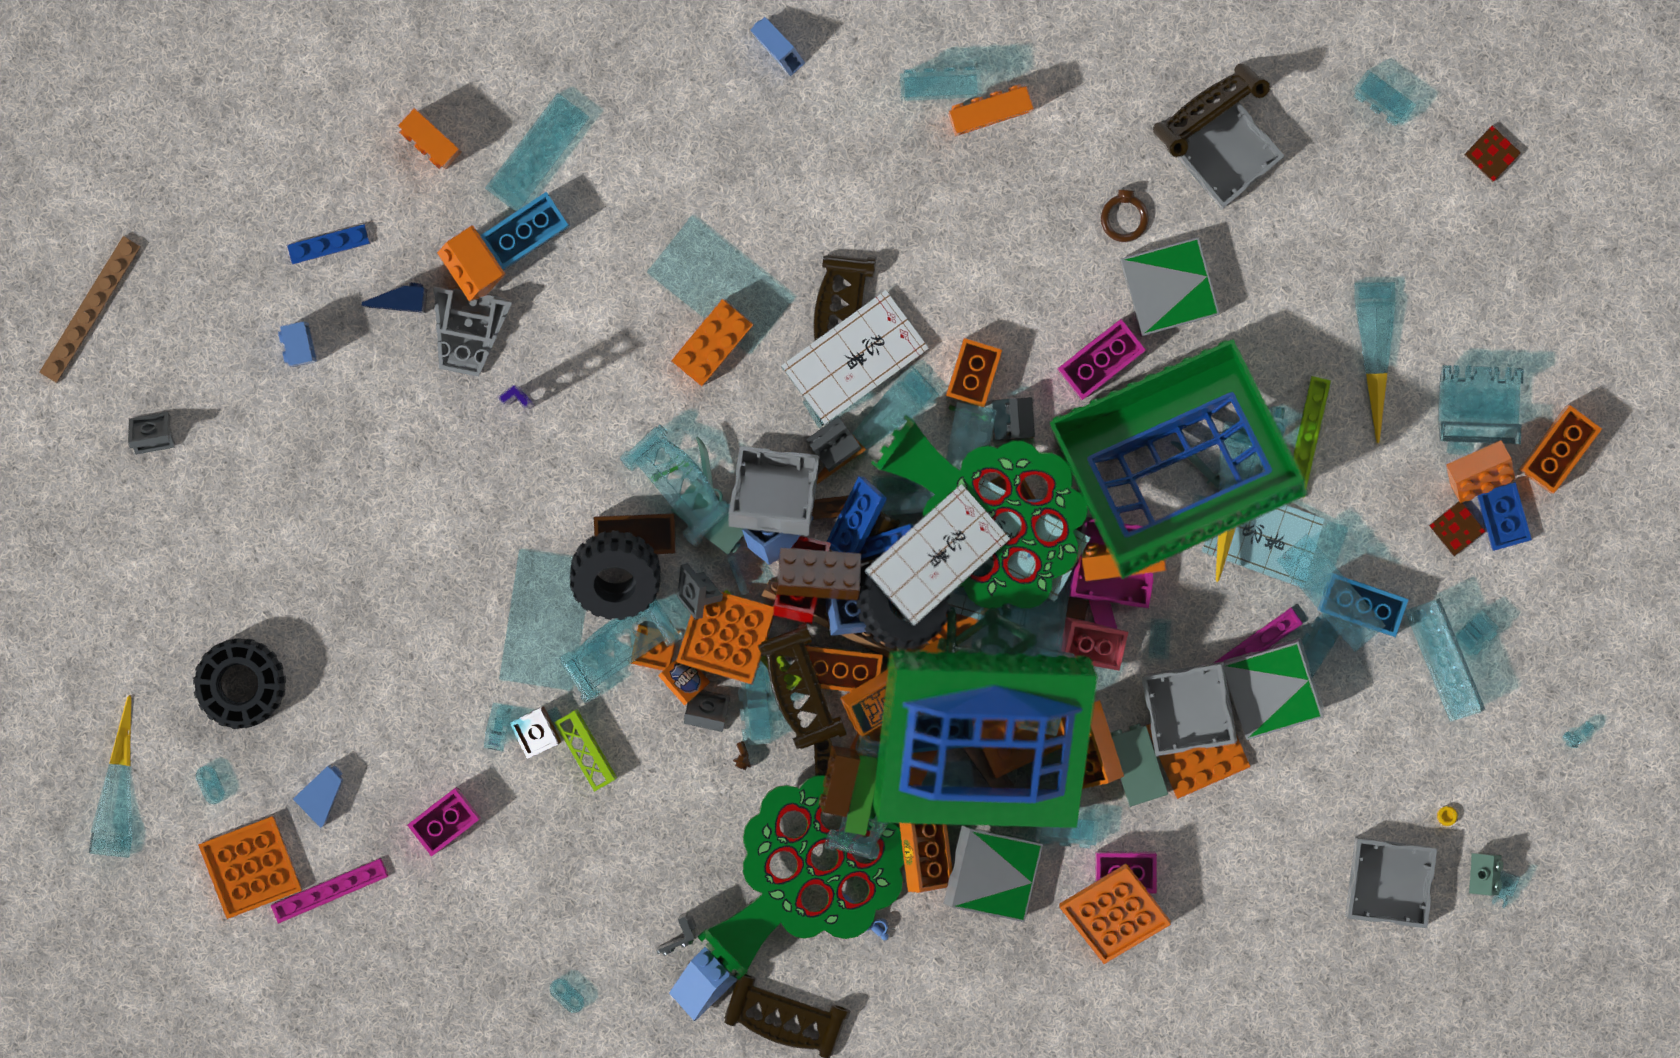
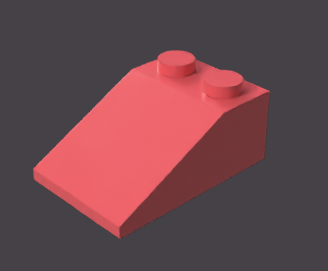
(1098, 642)

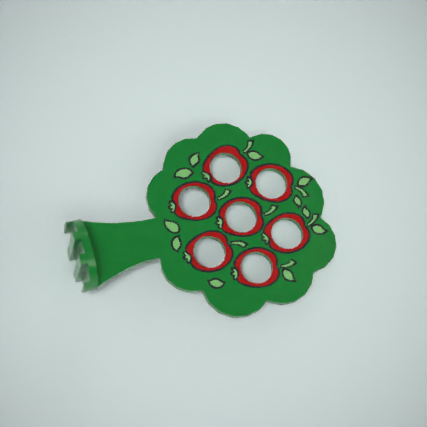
(918, 460)
(780, 902)

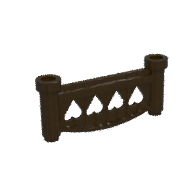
(1176, 137)
(852, 270)
(793, 645)
(828, 1023)

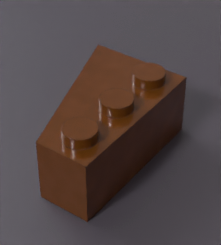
(839, 781)

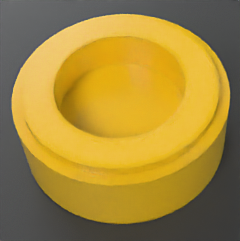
(1447, 815)

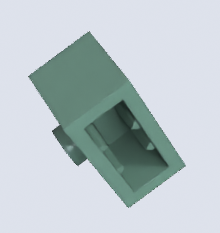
(1485, 874)

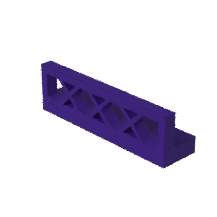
(514, 393)

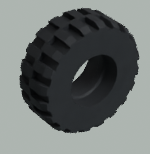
(615, 599)
(891, 629)
(209, 690)

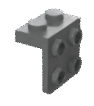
(687, 925)

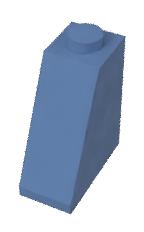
(777, 46)
(320, 795)

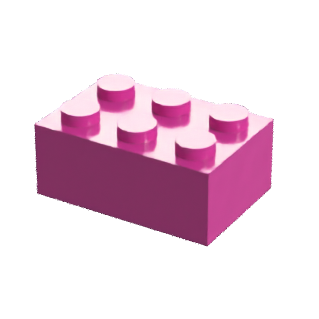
(443, 821)
(1140, 862)

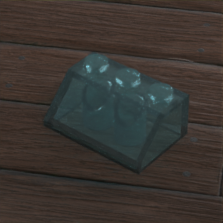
(901, 494)

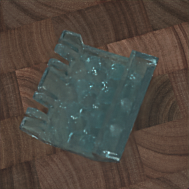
(1479, 405)

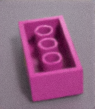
(1101, 359)

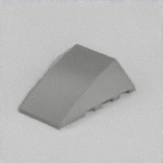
(466, 328)

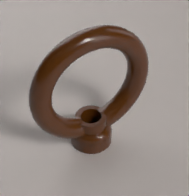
(1124, 196)

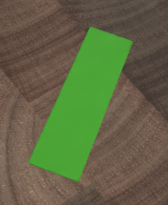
(862, 796)

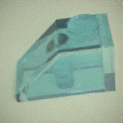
(497, 727)

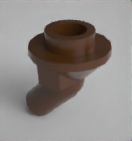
(742, 760)

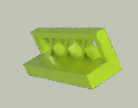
(592, 746)

